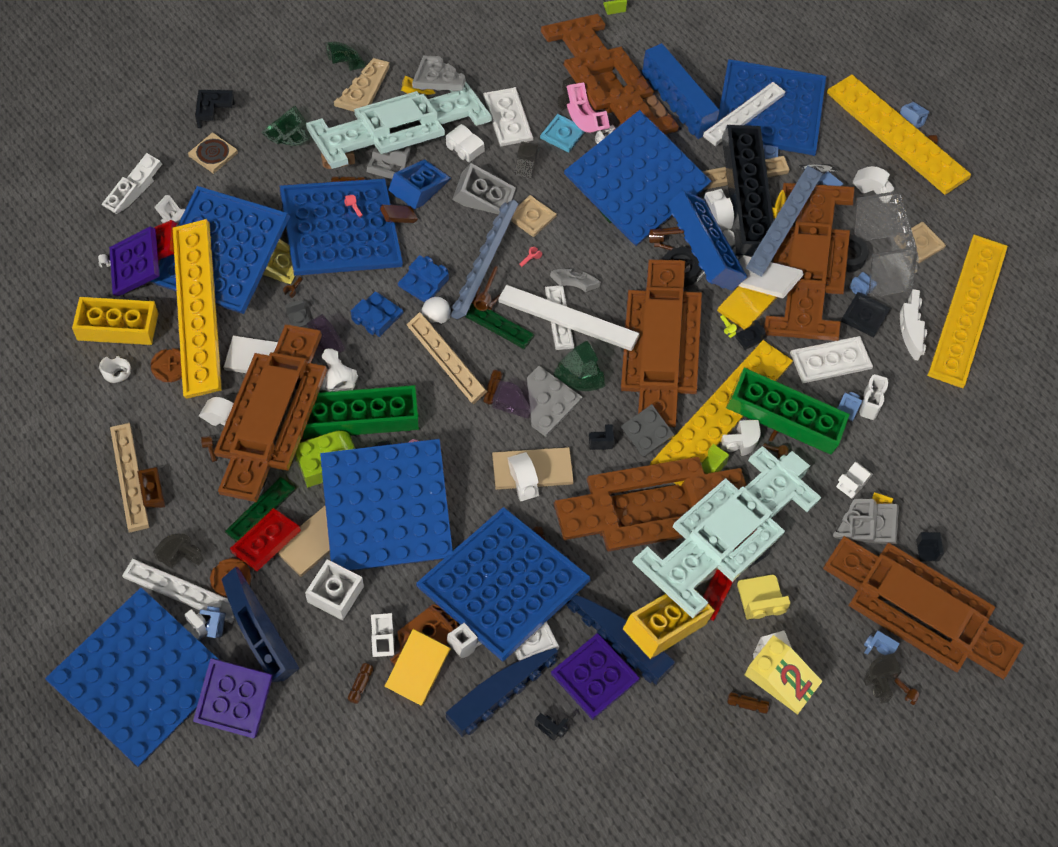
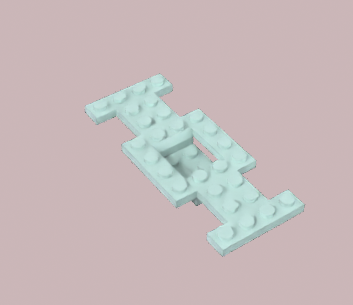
(377, 118)
(720, 525)

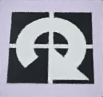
(820, 167)

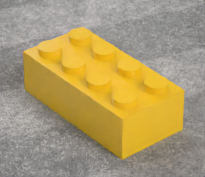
(115, 320)
(663, 625)

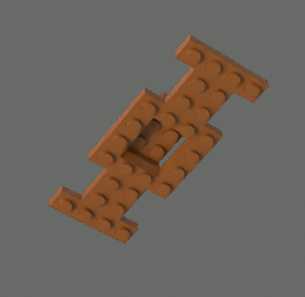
(594, 67)
(808, 249)

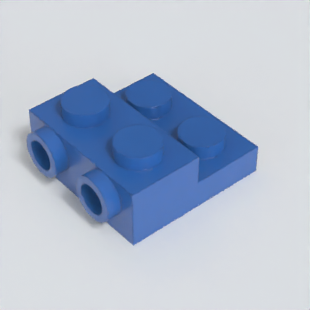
(424, 278)
(375, 314)

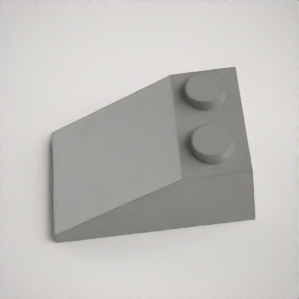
(482, 190)

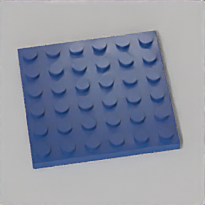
(789, 122)
(636, 176)
(331, 236)
(241, 244)
(386, 505)
(503, 583)
(135, 676)

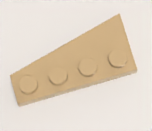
(364, 87)

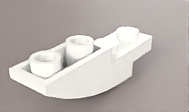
(131, 188)
(911, 326)

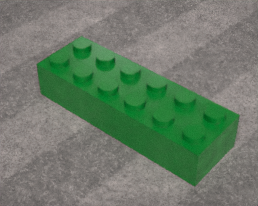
(364, 411)
(788, 411)

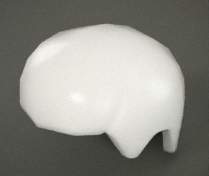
(436, 310)
(109, 367)

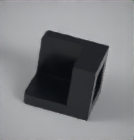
(602, 440)
(930, 546)

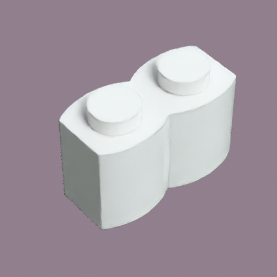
(465, 143)
(873, 397)

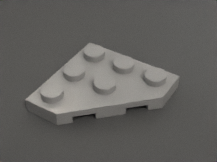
(437, 75)
(549, 400)

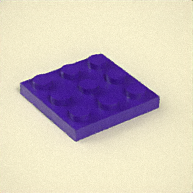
(134, 261)
(595, 676)
(233, 698)

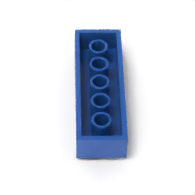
(679, 90)
(707, 241)

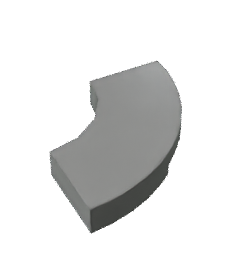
(583, 281)

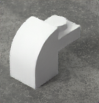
(873, 179)
(721, 208)
(169, 210)
(216, 411)
(745, 440)
(524, 475)
(854, 480)
(382, 635)
(463, 640)

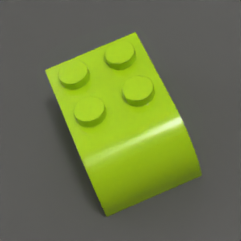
(309, 454)

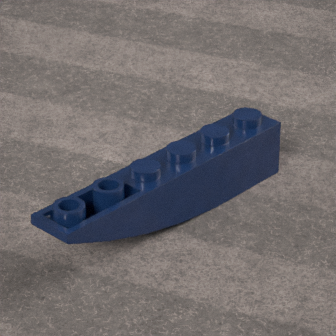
(610, 627)
(258, 628)
(496, 691)

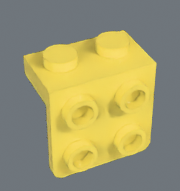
(762, 597)

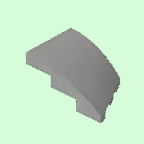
(395, 157)
(870, 522)

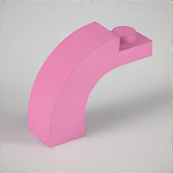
(581, 111)

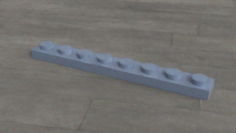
(784, 221)
(482, 263)

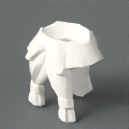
(337, 376)

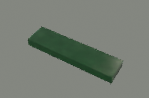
(500, 326)
(270, 499)

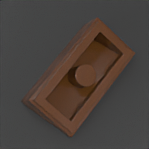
(151, 488)

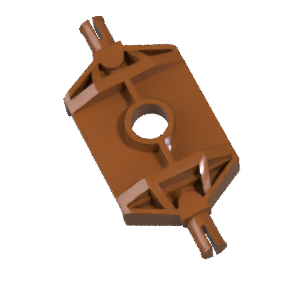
(432, 617)

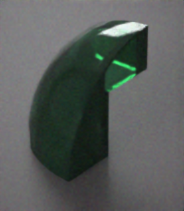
(342, 52)
(288, 129)
(580, 369)

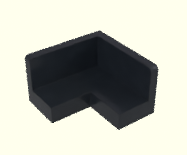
(208, 100)

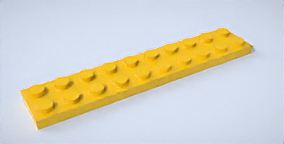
(899, 134)
(196, 309)
(967, 311)
(713, 417)

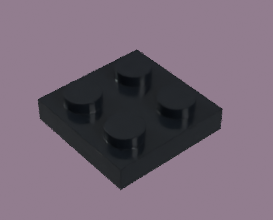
(865, 314)

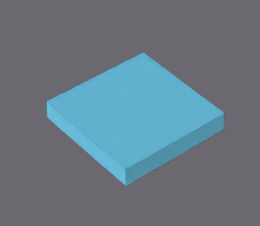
(562, 133)

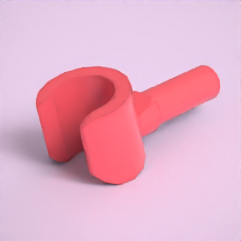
(350, 200)
(532, 250)

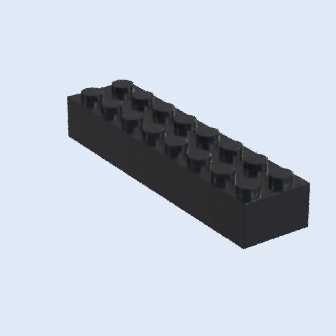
(747, 186)

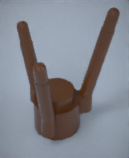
(658, 235)
(483, 300)

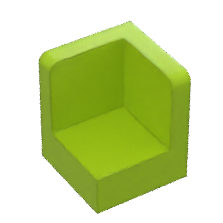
(615, 6)
(715, 461)

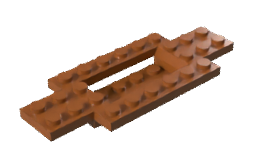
(654, 362)
(260, 409)
(649, 512)
(927, 597)

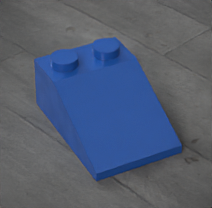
(417, 183)

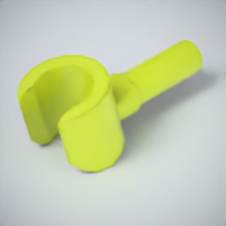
(731, 328)

